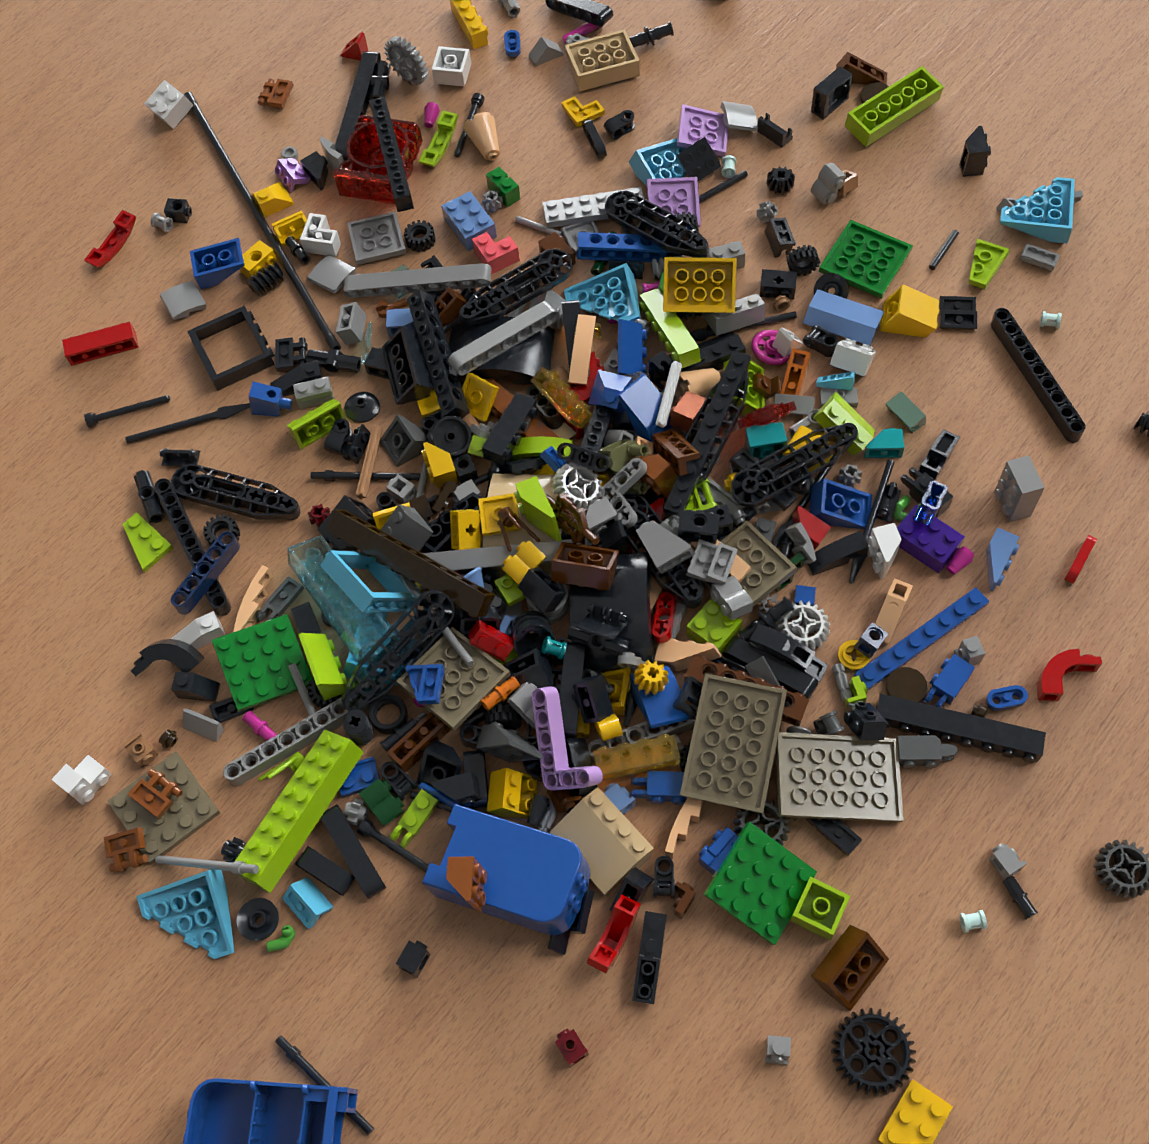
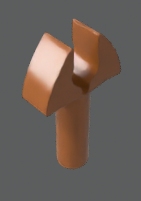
(383, 305)

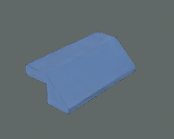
(843, 317)

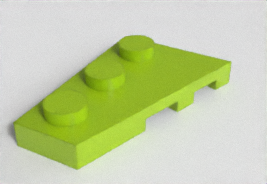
(986, 263)
(146, 541)

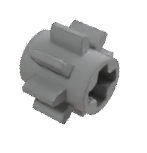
(492, 201)
(766, 211)
(850, 475)
(765, 602)
(356, 811)

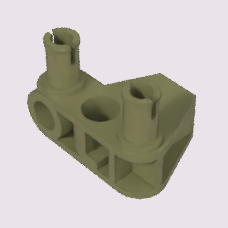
(621, 454)

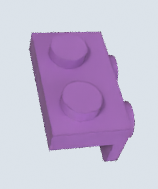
(291, 173)

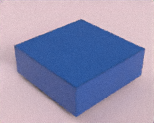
(805, 594)

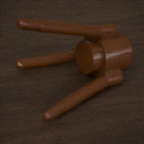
(508, 519)

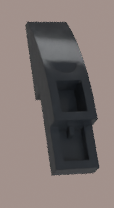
(788, 650)
(649, 957)

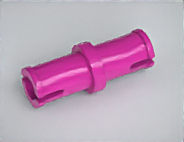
(260, 727)

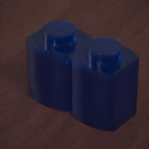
(930, 502)

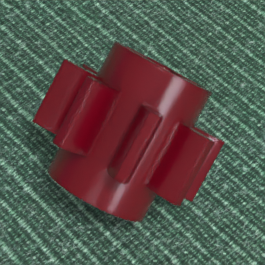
(318, 514)

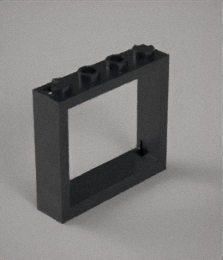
(242, 370)

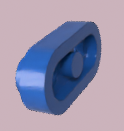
(512, 43)
(1005, 698)

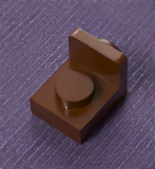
(766, 386)
(563, 800)
(683, 903)

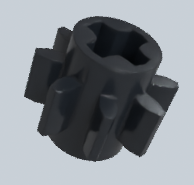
(232, 849)

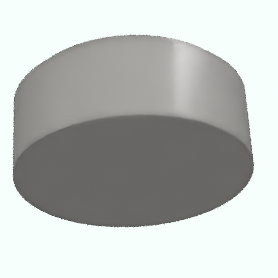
(289, 152)

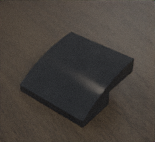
(957, 312)

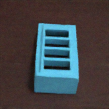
(841, 381)

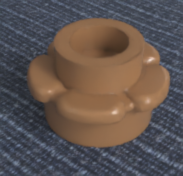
(781, 303)

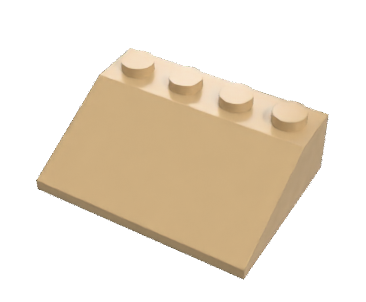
(602, 60)
(605, 839)

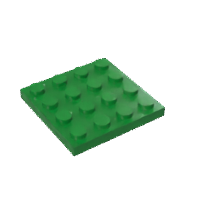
(866, 258)
(258, 662)
(760, 883)

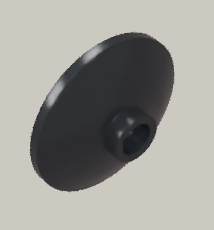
(835, 281)
(363, 412)
(251, 912)

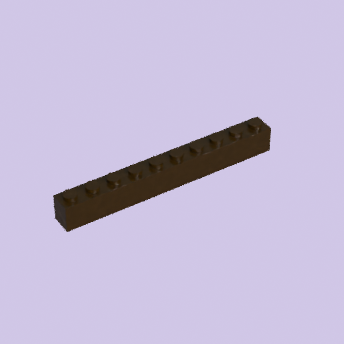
(409, 562)

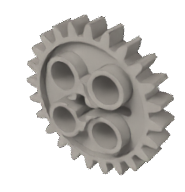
(406, 60)

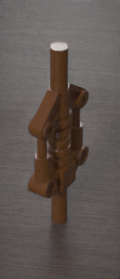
(576, 521)

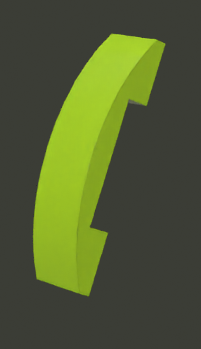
(441, 139)
(536, 445)

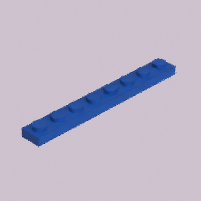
(922, 638)

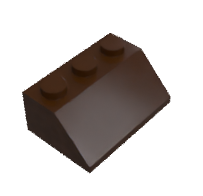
(584, 565)
(850, 966)

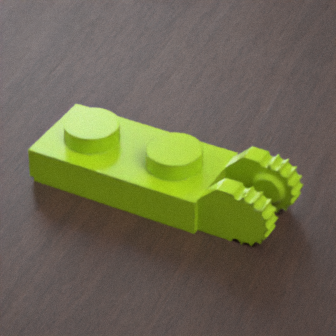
(415, 817)

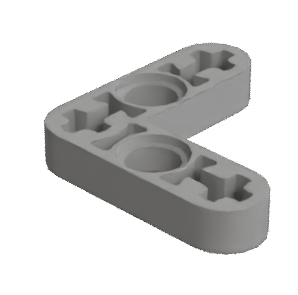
(618, 490)

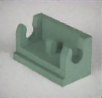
(907, 411)

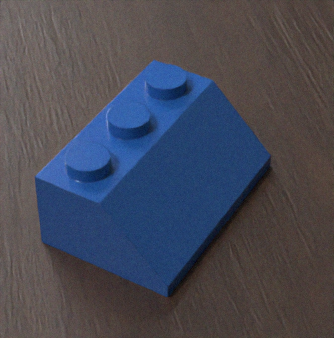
(631, 347)

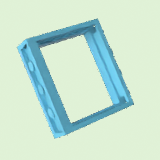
(338, 567)

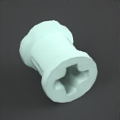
(728, 166)
(1056, 317)
(973, 921)

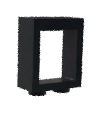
(831, 92)

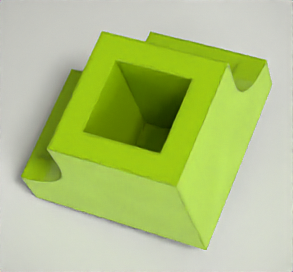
(508, 590)

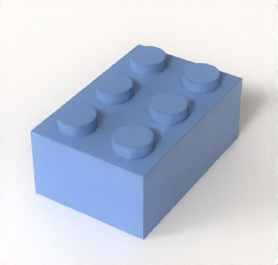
(468, 219)

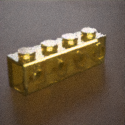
(561, 397)
(637, 757)

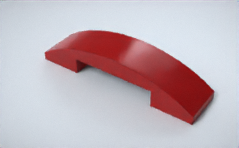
(114, 242)

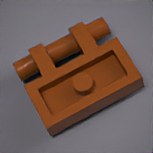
(279, 93)
(152, 799)
(123, 843)

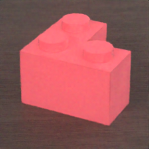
(496, 254)

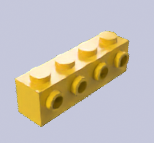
(470, 22)

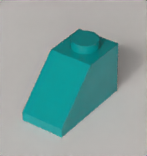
(886, 444)

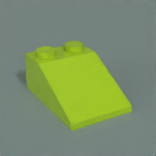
(536, 507)

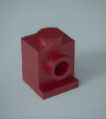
(575, 1054)

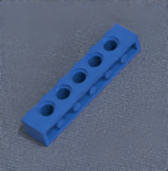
(618, 247)

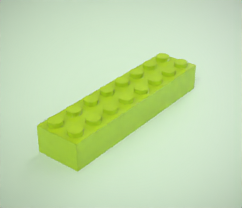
(299, 808)

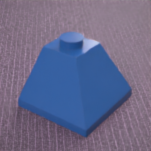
(606, 390)

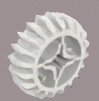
(579, 480)
(818, 623)

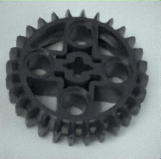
(876, 1061)

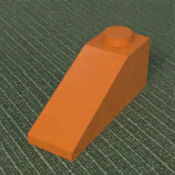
(795, 372)

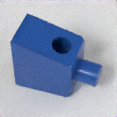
(267, 400)

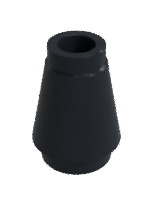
(537, 809)

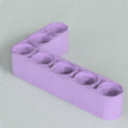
(552, 745)

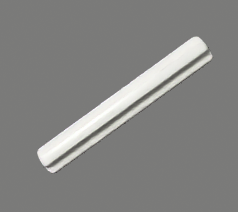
(668, 395)

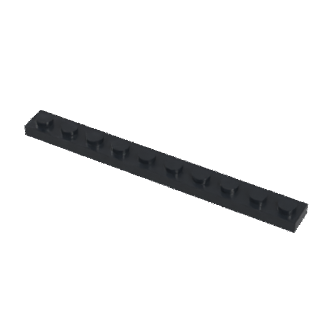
(708, 432)

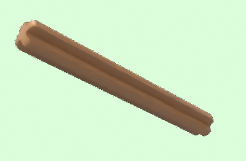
(369, 462)

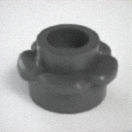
(738, 517)

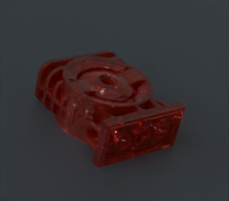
(365, 171)

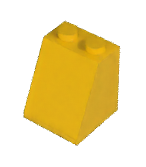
(909, 313)

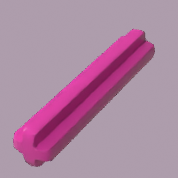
(582, 30)

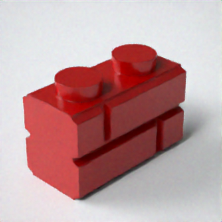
(491, 640)

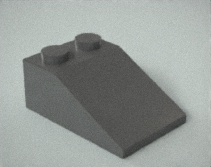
(506, 744)

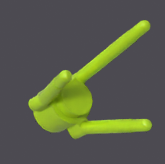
(292, 762)

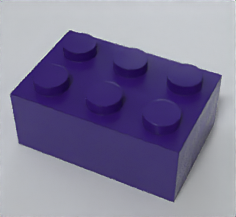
(930, 543)

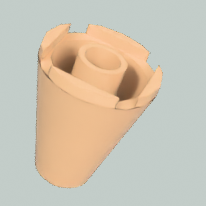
(483, 134)
(697, 382)

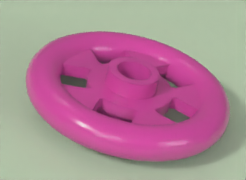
(768, 348)

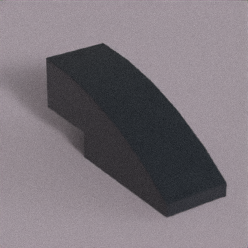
(939, 454)
(839, 553)

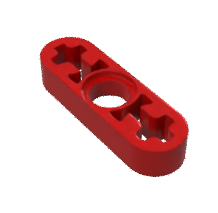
(1080, 559)
(666, 624)

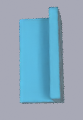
(306, 901)

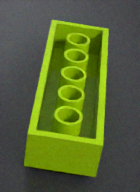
(893, 106)

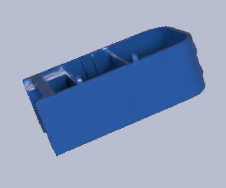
(530, 873)
(267, 1113)

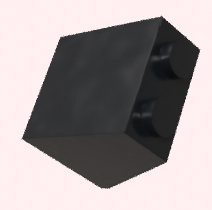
(353, 506)

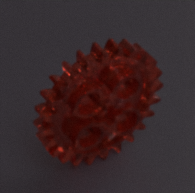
(767, 414)

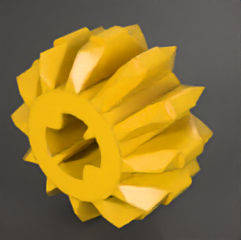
(651, 677)

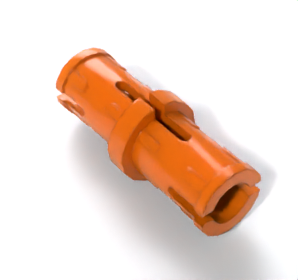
(500, 693)

